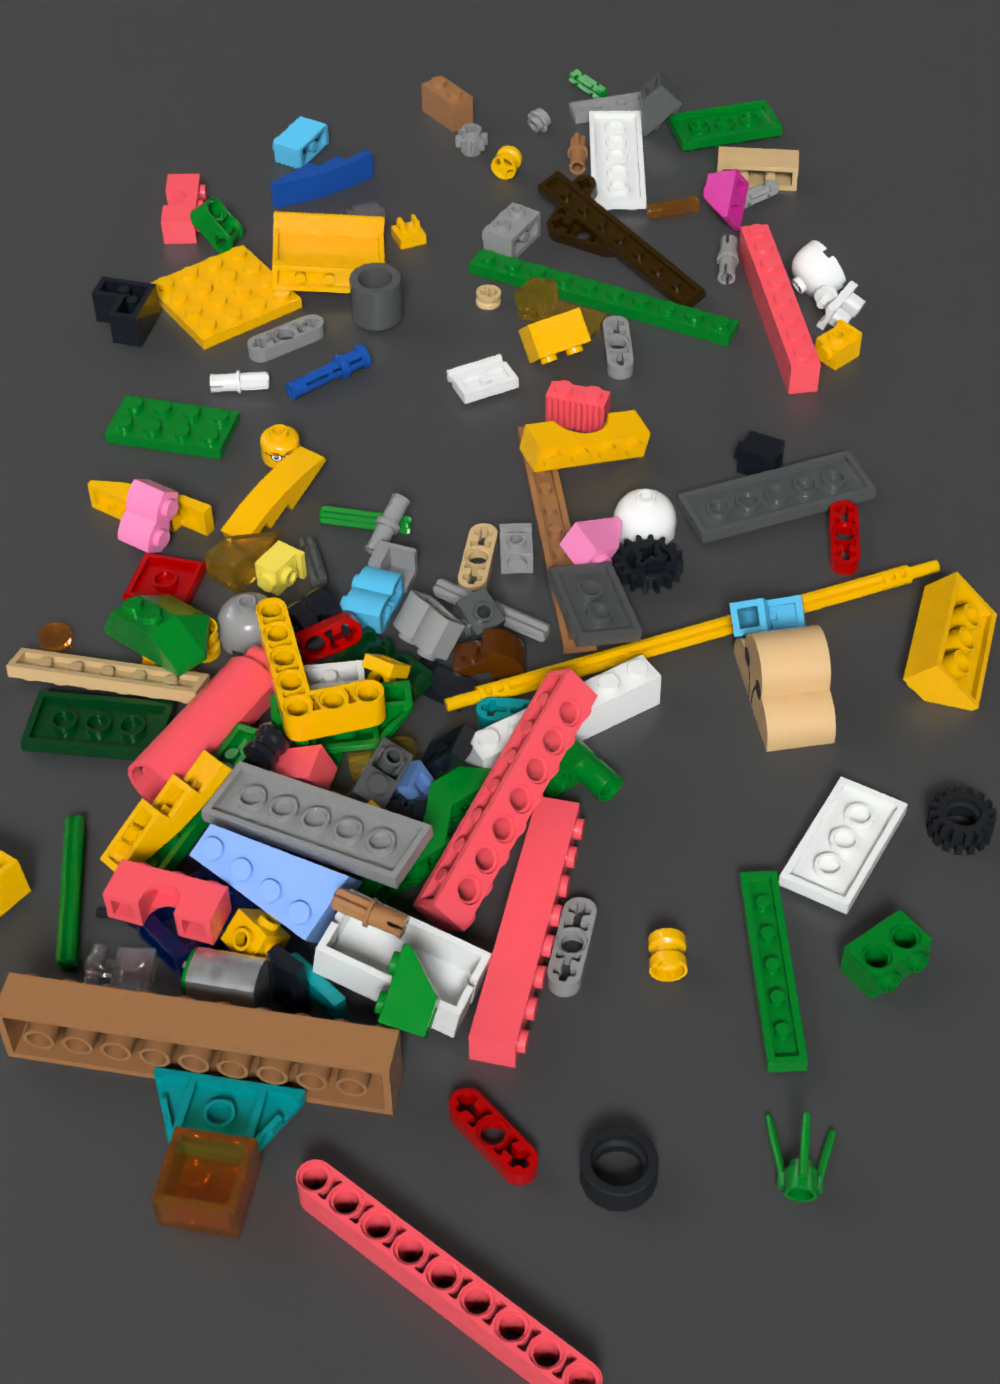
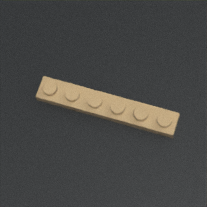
(105, 675)

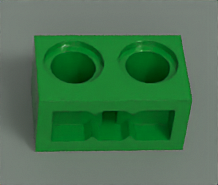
(893, 947)

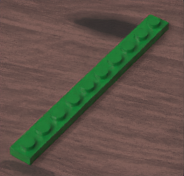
(609, 298)

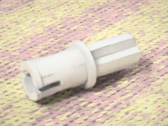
(239, 381)

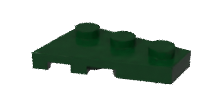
(419, 675)

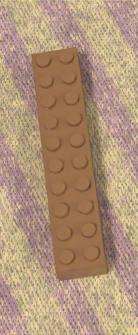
(144, 1030)

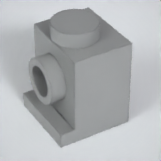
(516, 548)

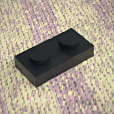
(449, 749)

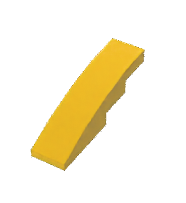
(274, 493)
(112, 497)
(156, 823)

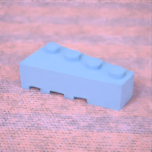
(276, 881)

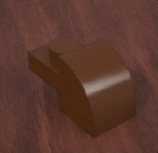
(496, 653)

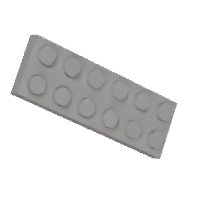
(318, 824)

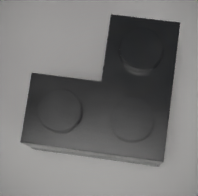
(128, 307)

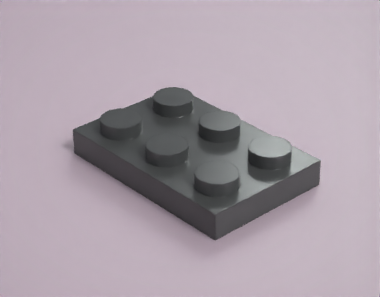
(594, 604)

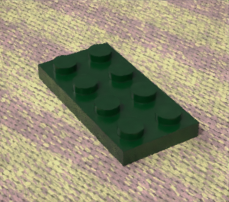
(94, 725)

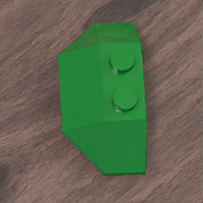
(161, 630)
(398, 707)

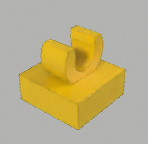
(408, 233)
(385, 667)

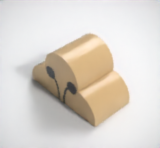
(789, 686)

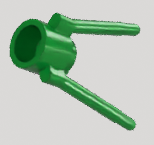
(800, 1179)

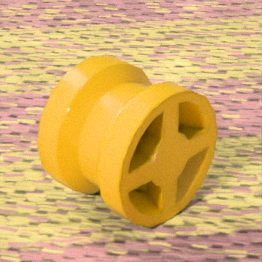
(500, 164)

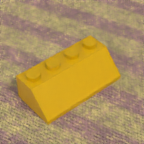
(950, 644)

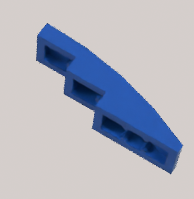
(323, 180)

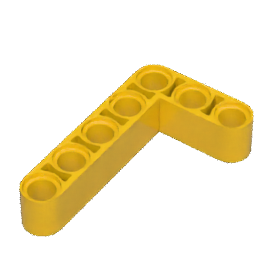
(319, 711)

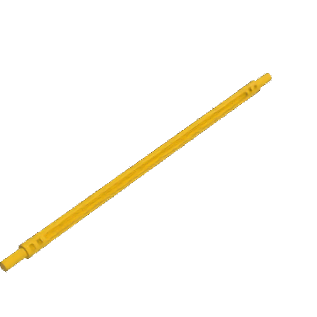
(687, 636)

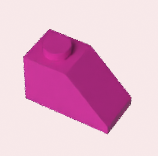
(727, 195)

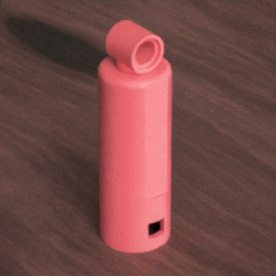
(231, 697)

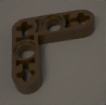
(560, 219)

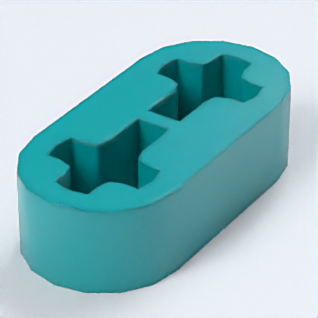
(500, 706)

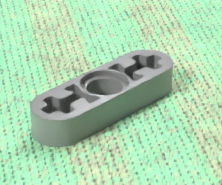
(270, 345)
(613, 355)
(576, 960)

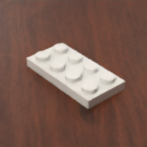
(843, 845)

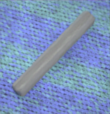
(514, 619)

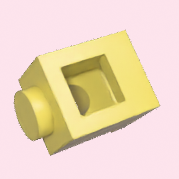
(280, 568)

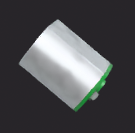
(226, 977)

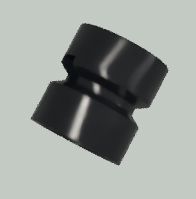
(312, 609)

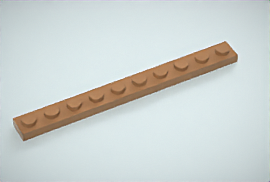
(552, 526)

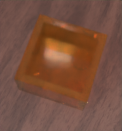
(206, 1182)

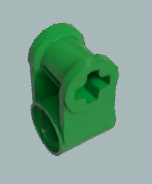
(216, 223)

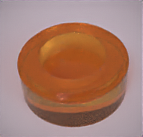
(55, 637)

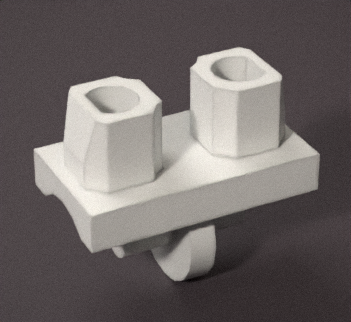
(837, 306)

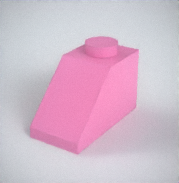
(592, 540)

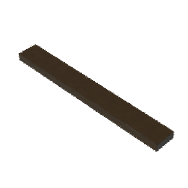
(621, 240)

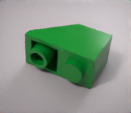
(411, 998)

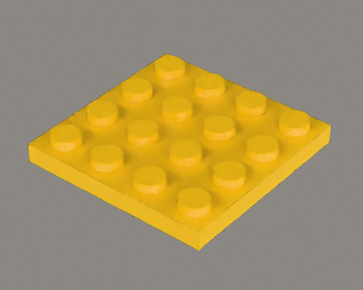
(224, 296)

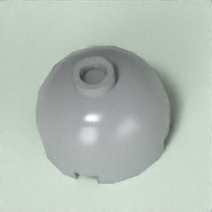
(239, 623)

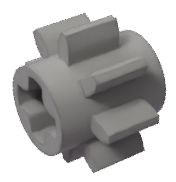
(471, 140)

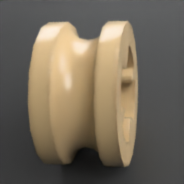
(488, 297)

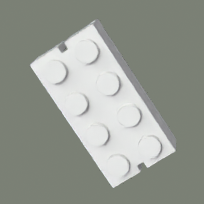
(364, 954)

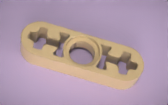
(474, 550)

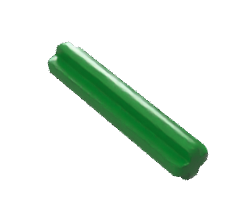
(358, 518)

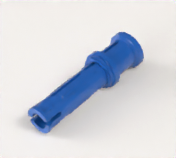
(339, 367)

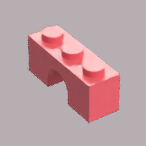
(183, 195)
(141, 889)

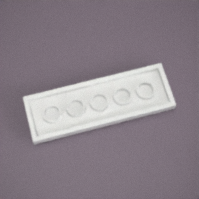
(617, 159)

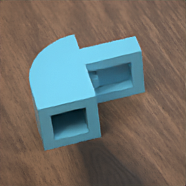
(767, 615)

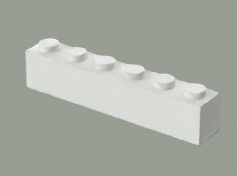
(621, 695)

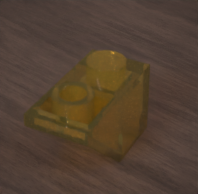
(234, 559)

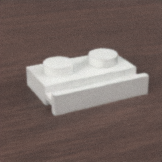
(482, 379)

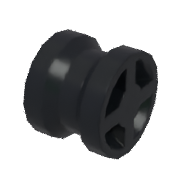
(266, 747)

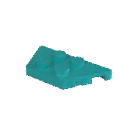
(225, 1104)

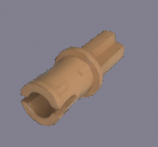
(577, 154)
(370, 912)

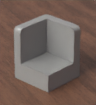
(396, 559)

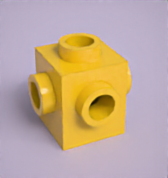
(254, 933)

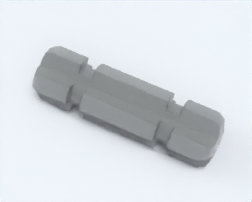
(760, 193)

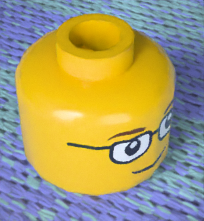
(278, 443)

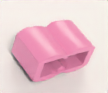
(148, 515)

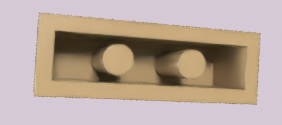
(761, 165)

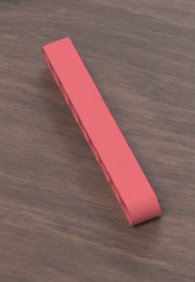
(435, 1266)

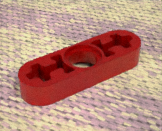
(839, 546)
(319, 629)
(496, 1153)

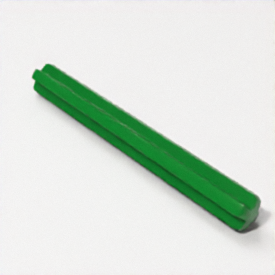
(70, 893)

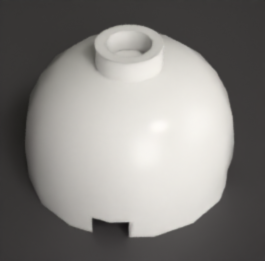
(814, 269)
(646, 513)

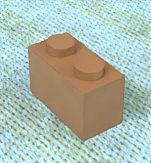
(447, 103)

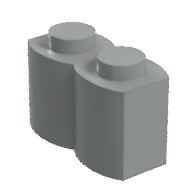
(428, 626)

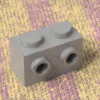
(512, 230)

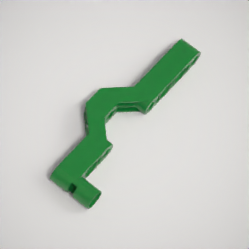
(455, 791)

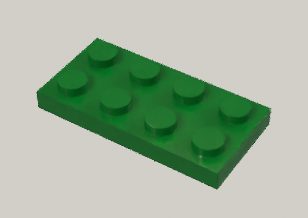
(724, 125)
(172, 427)

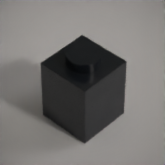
(759, 453)

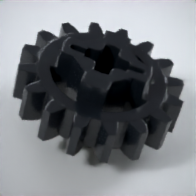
(648, 564)

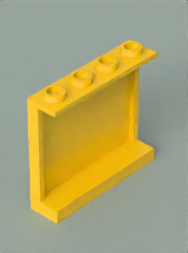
(323, 249)

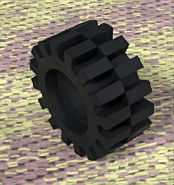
(961, 836)

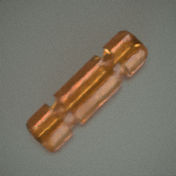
(673, 207)

